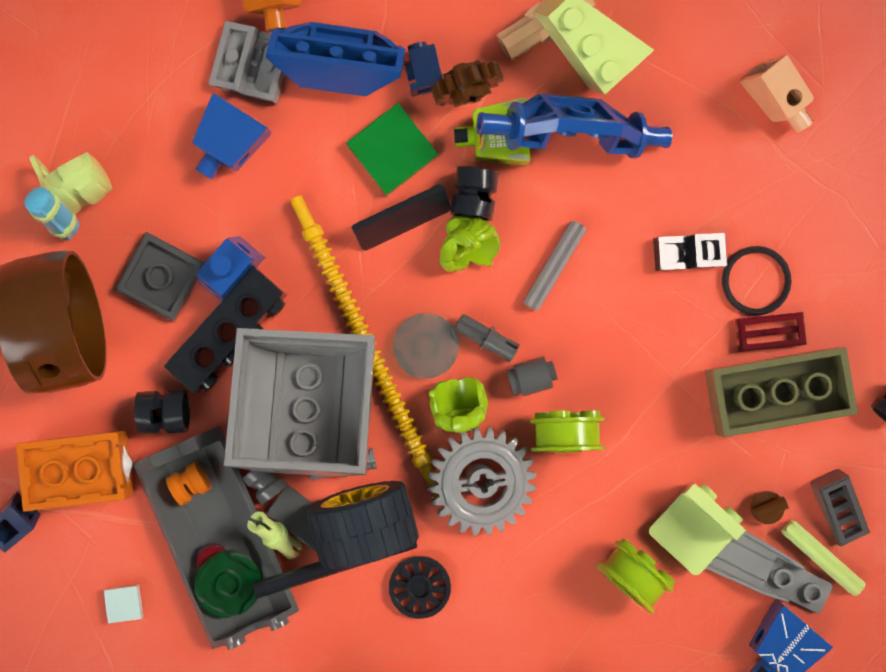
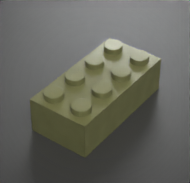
(781, 391)

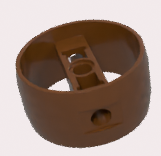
(51, 323)

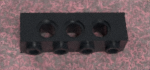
(186, 363)

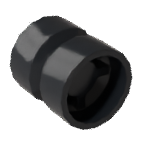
(474, 192)
(174, 412)

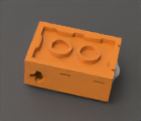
(75, 470)

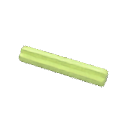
(823, 558)

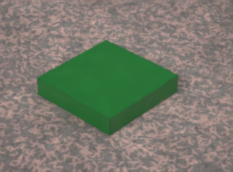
(392, 149)

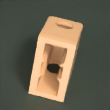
(780, 92)

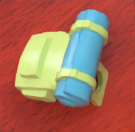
(65, 193)

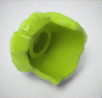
(468, 241)
(458, 404)

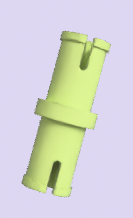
(274, 535)

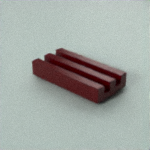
(742, 334)

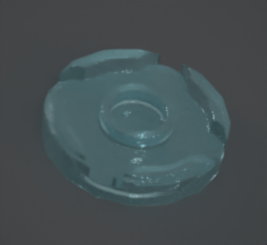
(426, 345)

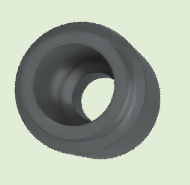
(532, 376)

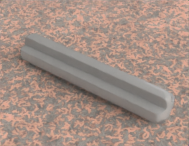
(554, 265)

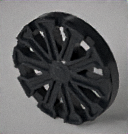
(419, 587)

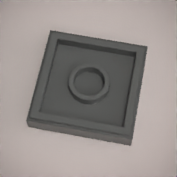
(160, 276)

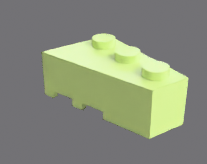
(592, 42)

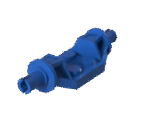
(571, 116)

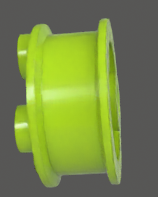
(567, 431)
(636, 575)

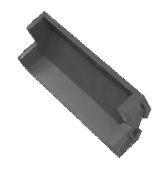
(213, 518)

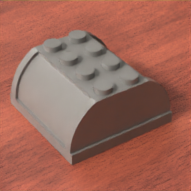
(300, 402)

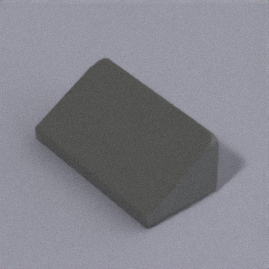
(291, 512)

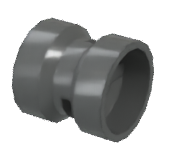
(265, 483)

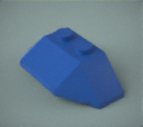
(335, 57)

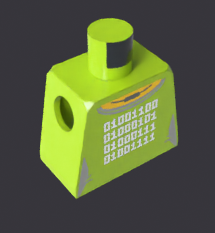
(491, 147)

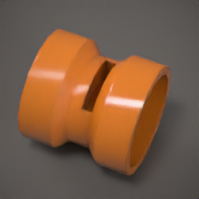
(188, 483)

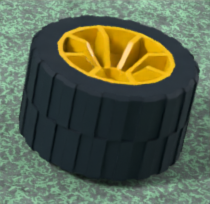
(362, 524)

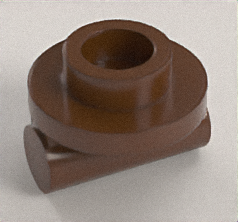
(768, 507)

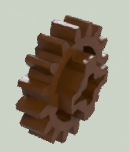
(467, 83)

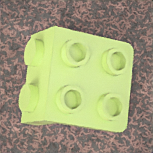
(696, 528)

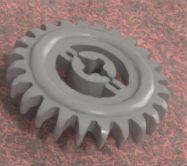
(450, 485)

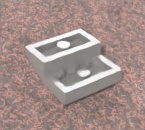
(243, 64)

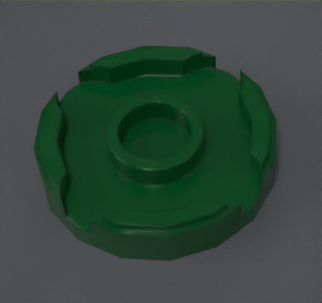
(225, 583)

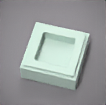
(123, 603)

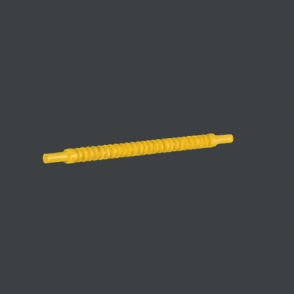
(313, 234)

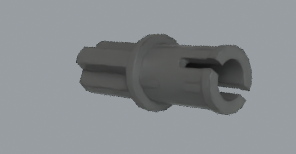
(487, 337)

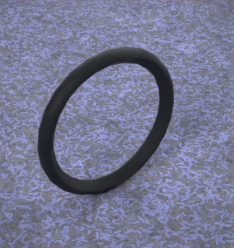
(787, 277)

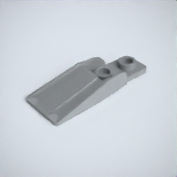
(770, 572)

